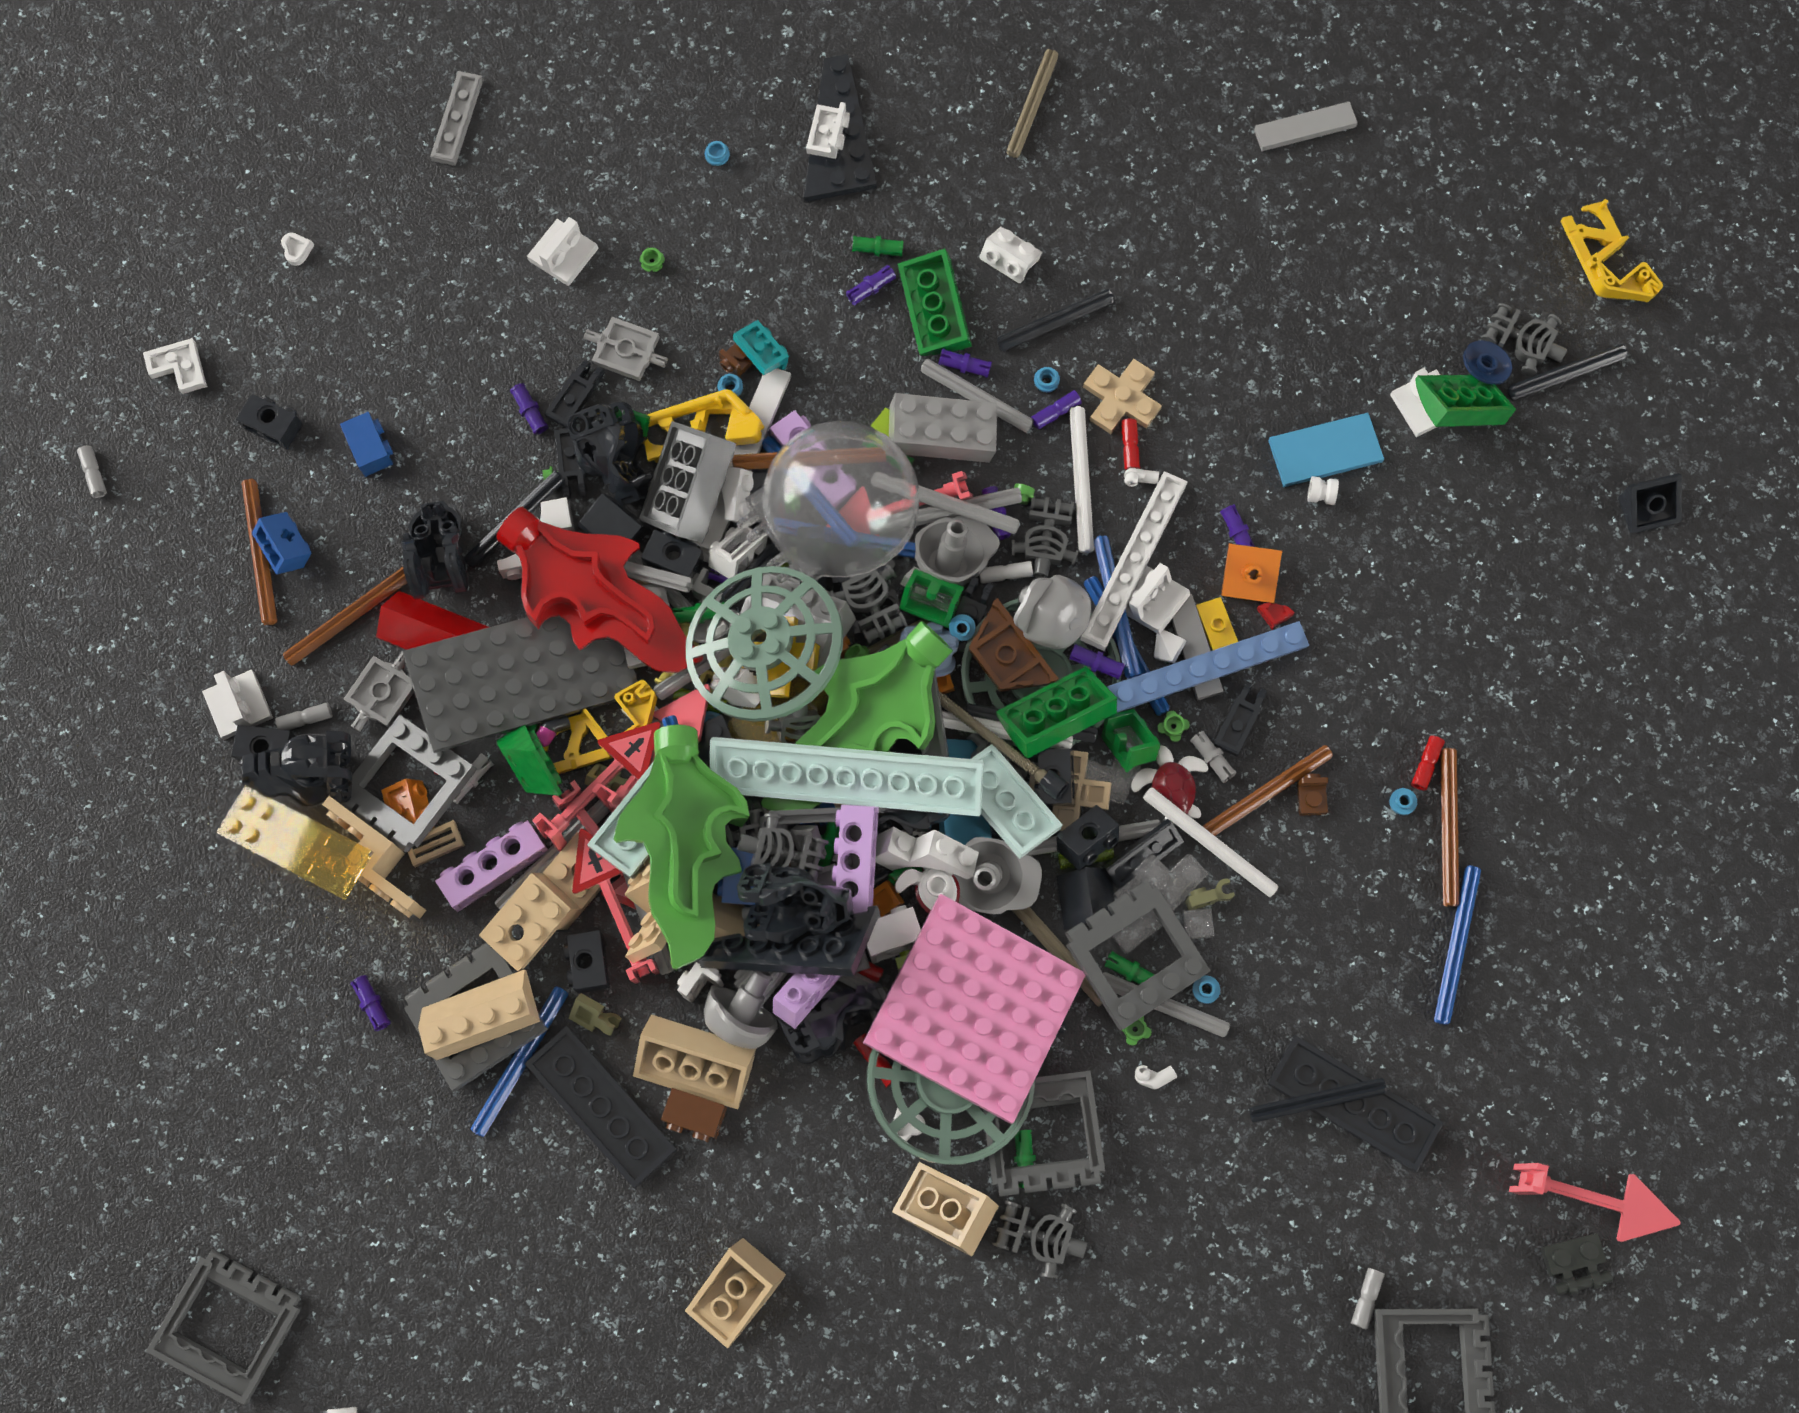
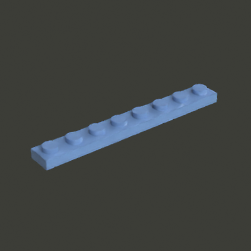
(1209, 666)

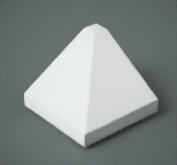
(1168, 646)

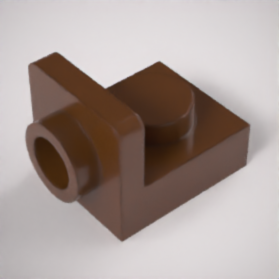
(734, 360)
(1312, 795)

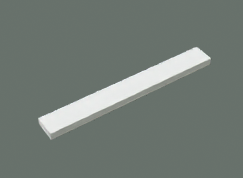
(764, 405)
(1133, 561)

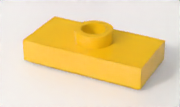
(1216, 623)

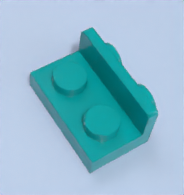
(761, 347)

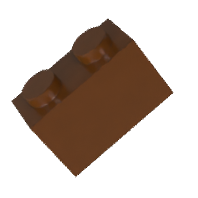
(693, 1114)

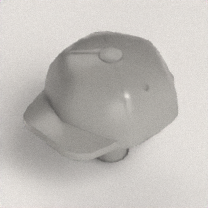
(955, 549)
(1053, 611)
(999, 879)
(739, 1014)

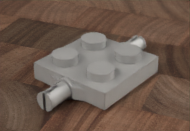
(625, 348)
(380, 692)

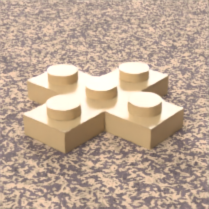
(1122, 396)
(1087, 792)

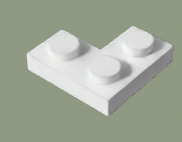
(177, 358)

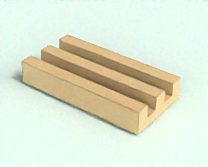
(441, 851)

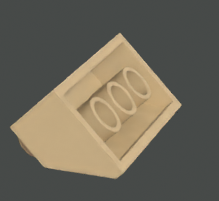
(478, 1016)
(693, 1061)

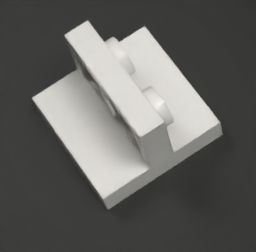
(563, 251)
(1410, 405)
(1156, 598)
(236, 702)

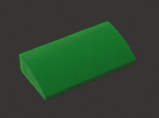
(934, 303)
(1462, 401)
(1057, 711)

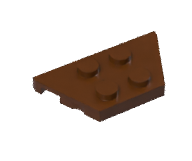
(1007, 654)

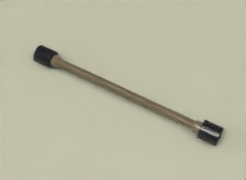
(1049, 781)

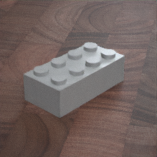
(943, 427)

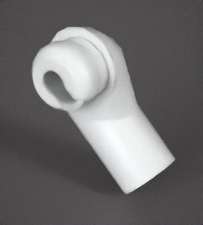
(1133, 476)
(1154, 1079)

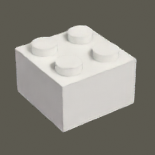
(893, 934)

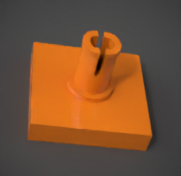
(1251, 573)

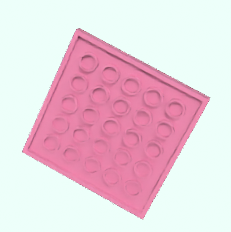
(975, 1008)

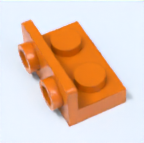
(407, 798)

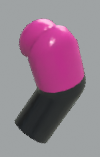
(549, 729)

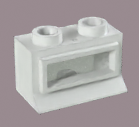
(733, 550)

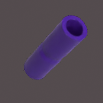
(1053, 411)

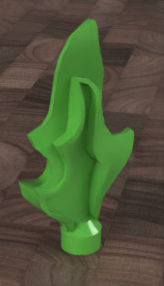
(878, 701)
(682, 826)

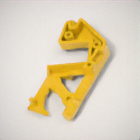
(1638, 285)
(743, 425)
(635, 700)

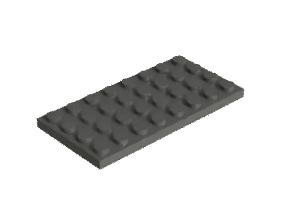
(511, 679)

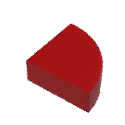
(1274, 613)

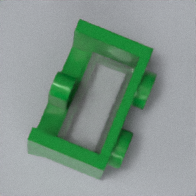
(931, 598)
(1130, 739)

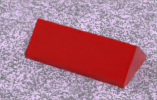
(417, 623)

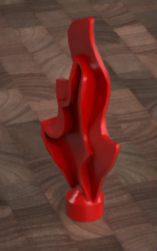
(588, 587)

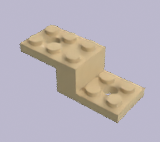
(382, 861)
(540, 908)
(650, 937)

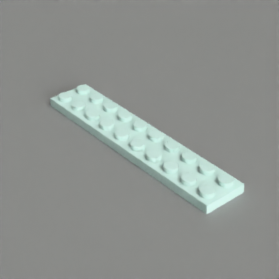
(850, 776)

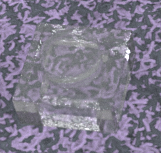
(1198, 923)

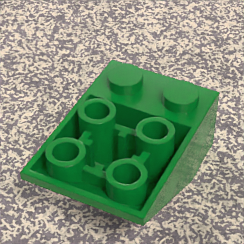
(530, 762)

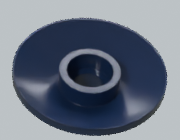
(1487, 362)

